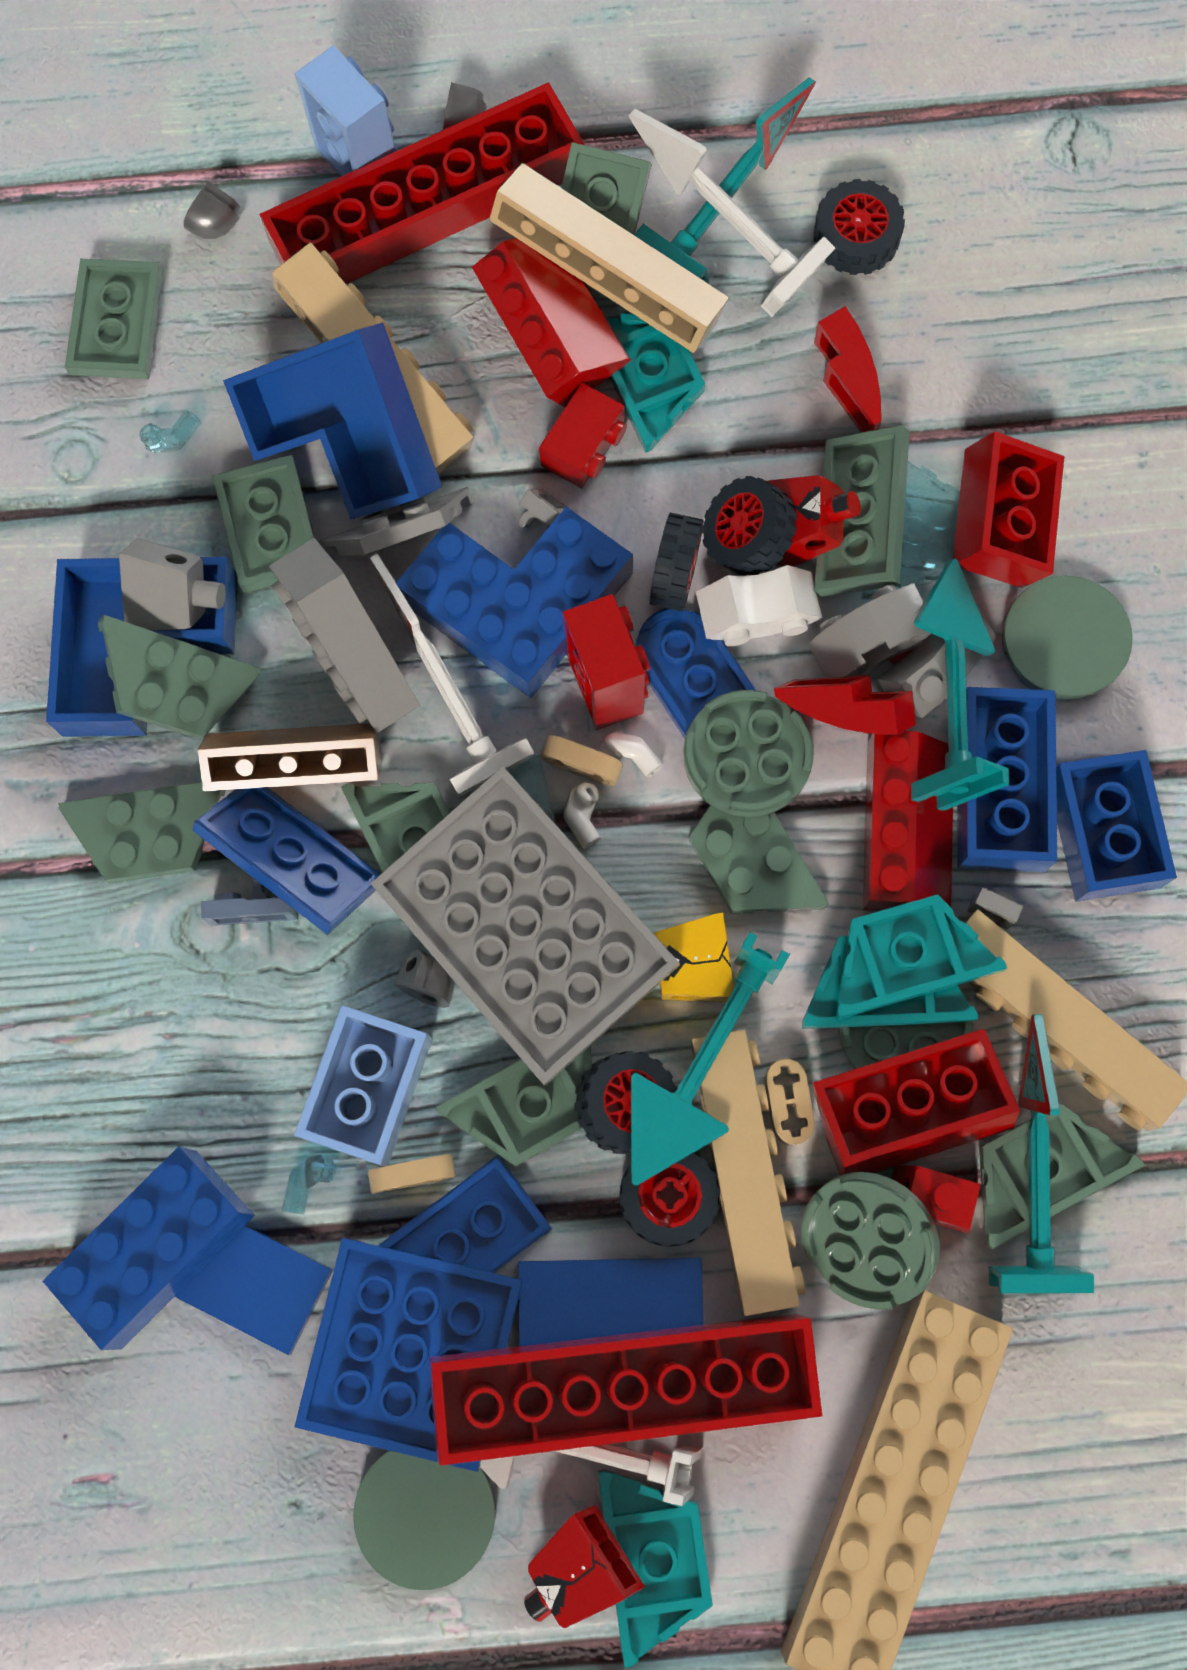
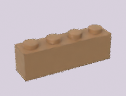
(289, 757)

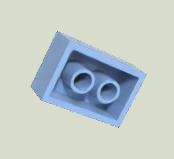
(344, 112)
(364, 1086)

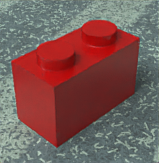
(583, 436)

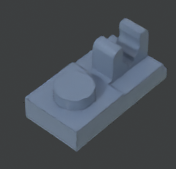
(232, 909)

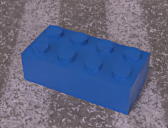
(1018, 822)
(148, 1249)

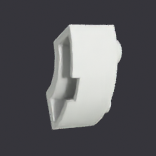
(759, 605)

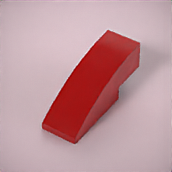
(850, 369)
(850, 704)

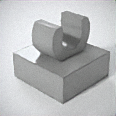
(540, 506)

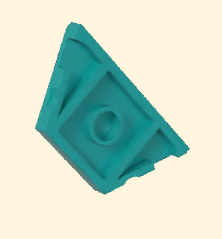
(657, 381)
(909, 955)
(936, 1007)
(667, 1554)

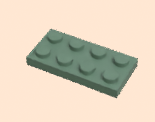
(871, 549)

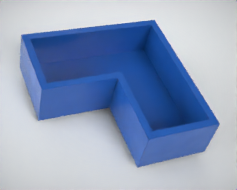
(353, 402)
(510, 614)
(79, 682)

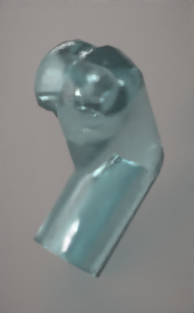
(170, 439)

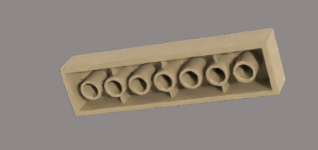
(897, 1489)

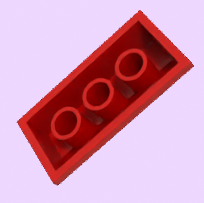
(550, 319)
(904, 839)
(915, 1104)

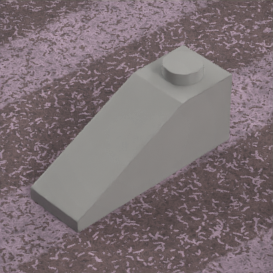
(925, 672)

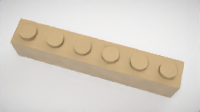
(607, 257)
(333, 309)
(1078, 1032)
(746, 1179)

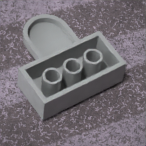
(342, 636)

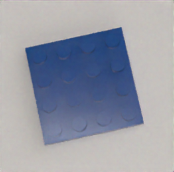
(377, 1337)

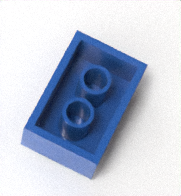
(1112, 826)

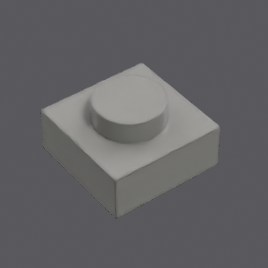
(997, 906)

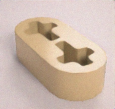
(581, 760)
(800, 1100)
(411, 1173)

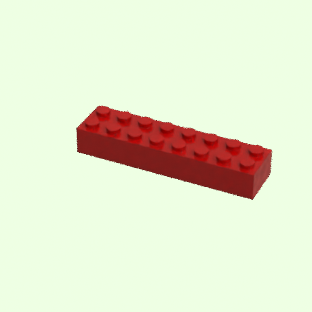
(425, 187)
(623, 1388)

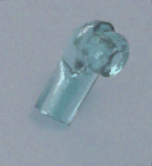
(303, 1178)

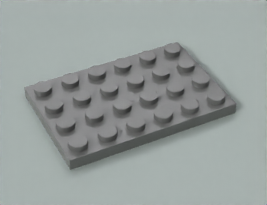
(525, 925)

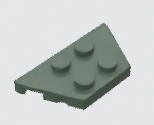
(170, 679)
(395, 816)
(142, 830)
(754, 863)
(517, 1112)
(1080, 1165)

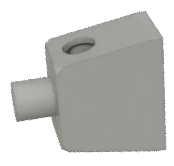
(165, 587)

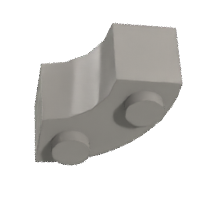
(870, 633)

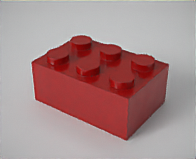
(1008, 510)
(605, 661)

